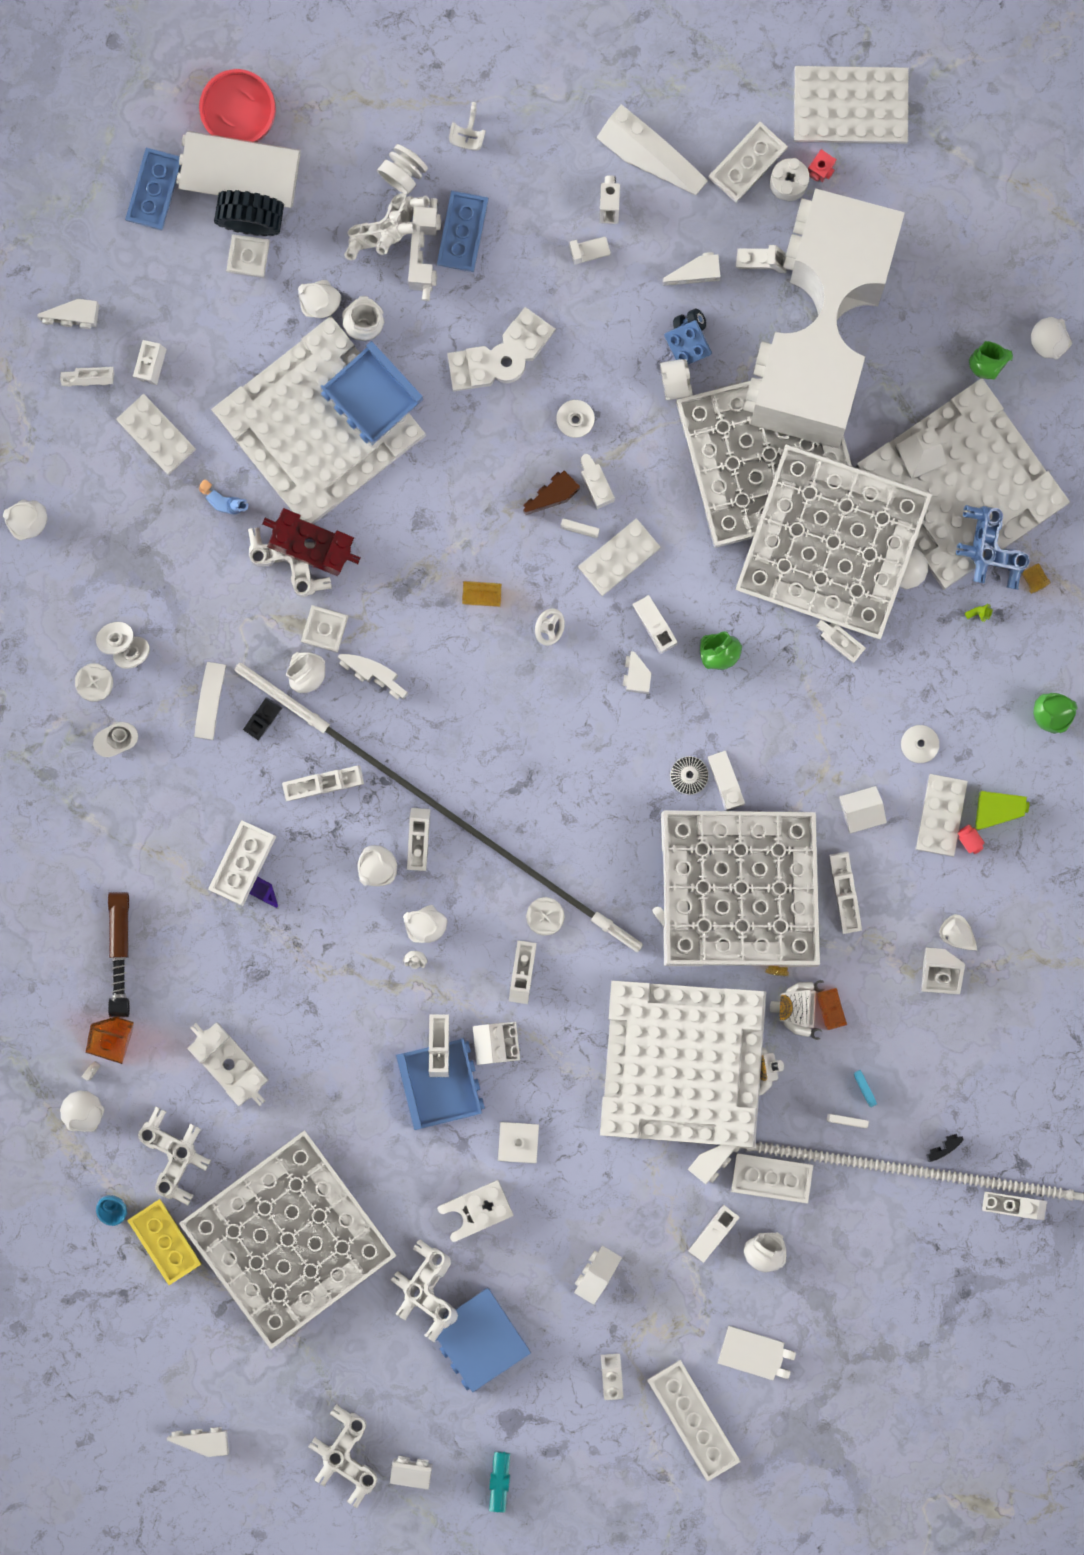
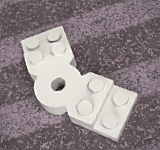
(481, 366)

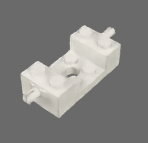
(421, 275)
(216, 1046)

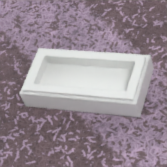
(580, 528)

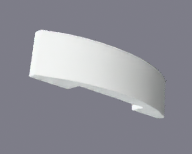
(209, 700)

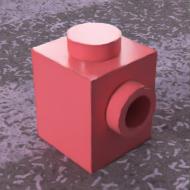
(822, 166)

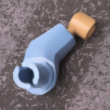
(228, 505)

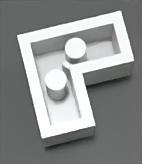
(597, 1274)

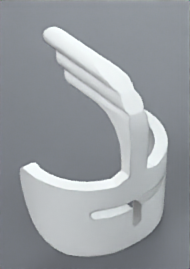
(458, 140)

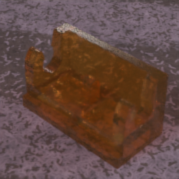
(831, 1009)

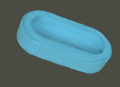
(865, 1089)

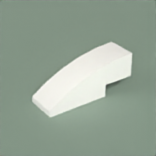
(439, 1046)

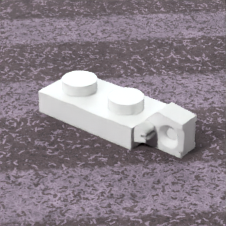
(88, 376)
(841, 640)

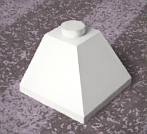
(922, 452)
(942, 972)

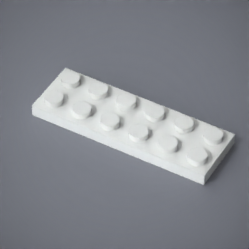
(693, 1420)

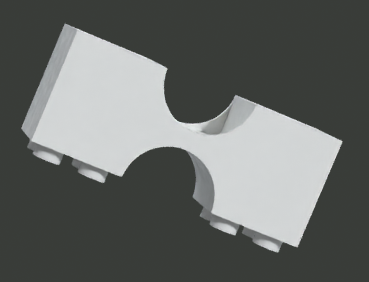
(841, 266)

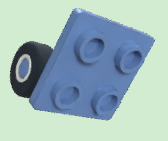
(687, 337)

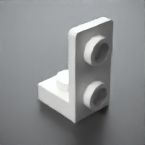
(589, 250)
(612, 1376)

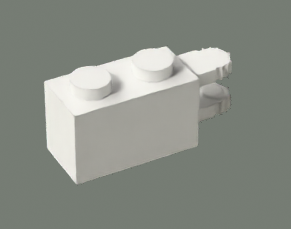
(596, 482)

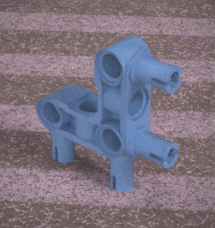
(986, 539)

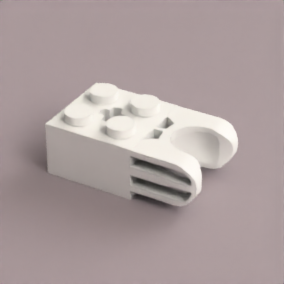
(474, 1215)

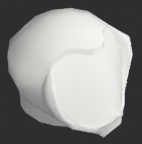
(319, 299)
(363, 319)
(1050, 338)
(26, 519)
(915, 571)
(306, 672)
(377, 866)
(425, 925)
(81, 1111)
(766, 1252)

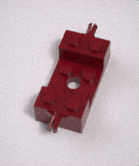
(330, 548)

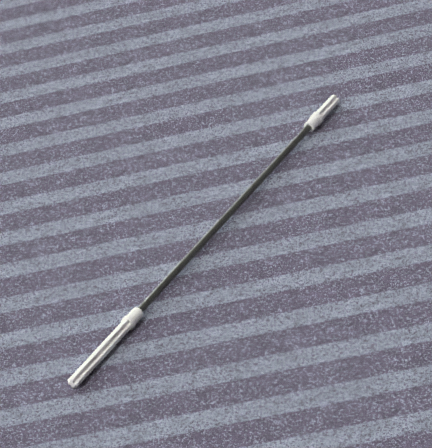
(314, 720)

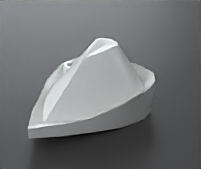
(958, 933)

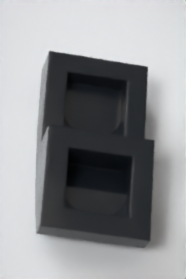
(262, 718)

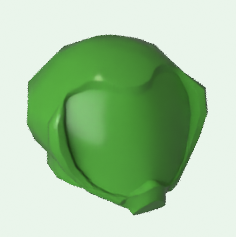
(989, 360)
(720, 651)
(1054, 712)

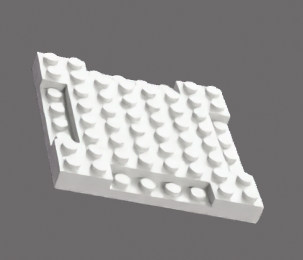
(299, 436)
(736, 459)
(984, 467)
(833, 541)
(740, 888)
(683, 1063)
(287, 1239)

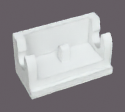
(149, 362)

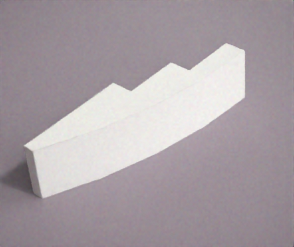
(323, 783)
(845, 892)

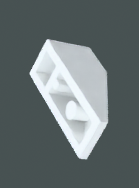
(699, 270)
(726, 781)
(418, 839)
(522, 972)

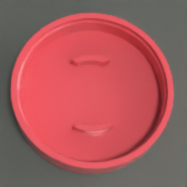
(237, 106)

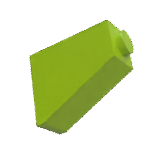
(999, 808)

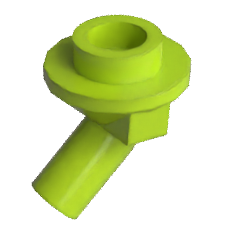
(984, 612)

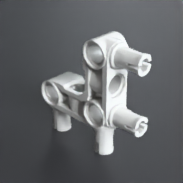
(387, 230)
(299, 569)
(170, 1146)
(425, 1280)
(347, 1466)

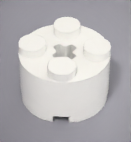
(793, 170)
(676, 379)

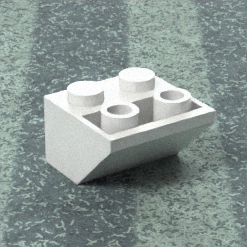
(496, 1043)
(411, 1472)

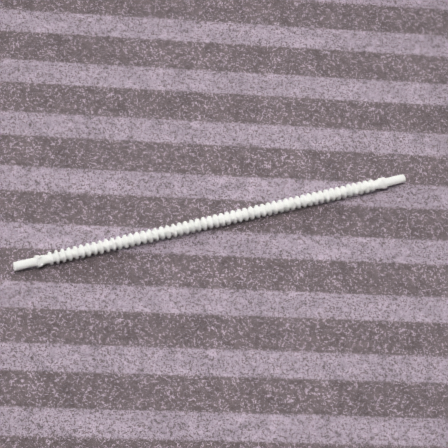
(1067, 1194)

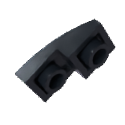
(949, 1144)

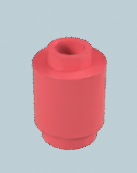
(971, 839)

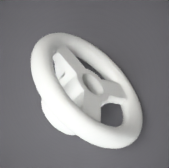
(548, 625)

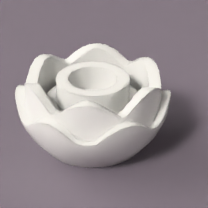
(415, 959)

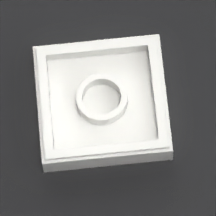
(248, 256)
(324, 628)
(847, 1121)

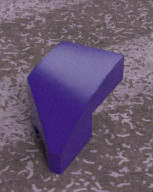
(264, 891)

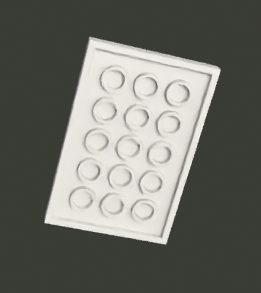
(851, 104)

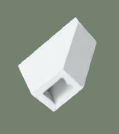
(638, 675)

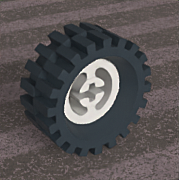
(249, 213)

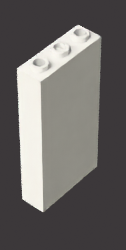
(226, 163)

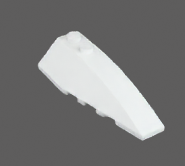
(647, 150)

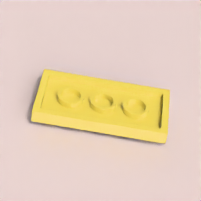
(164, 1242)

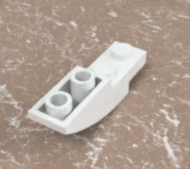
(367, 669)

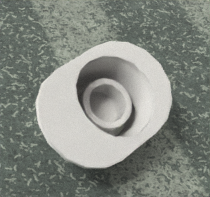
(115, 739)

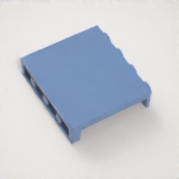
(371, 394)
(440, 1098)
(481, 1341)

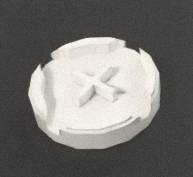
(94, 682)
(545, 916)

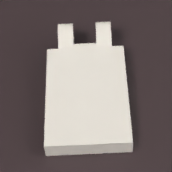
(754, 1354)

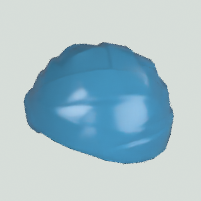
(111, 1210)

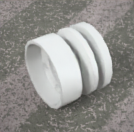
(404, 167)

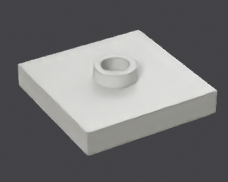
(518, 1142)

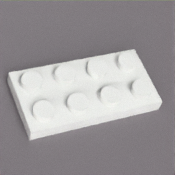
(748, 162)
(156, 434)
(619, 557)
(941, 815)
(242, 863)
(772, 1178)

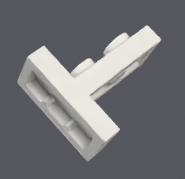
(761, 259)

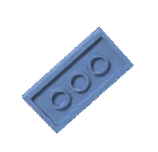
(153, 189)
(462, 231)

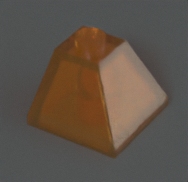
(110, 1038)

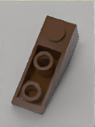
(556, 493)

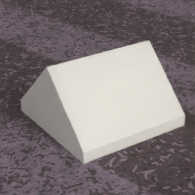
(863, 809)

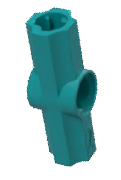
(499, 1482)

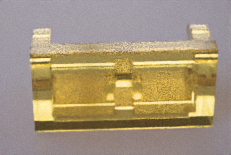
(481, 594)

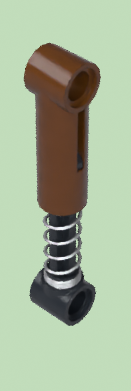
(118, 951)

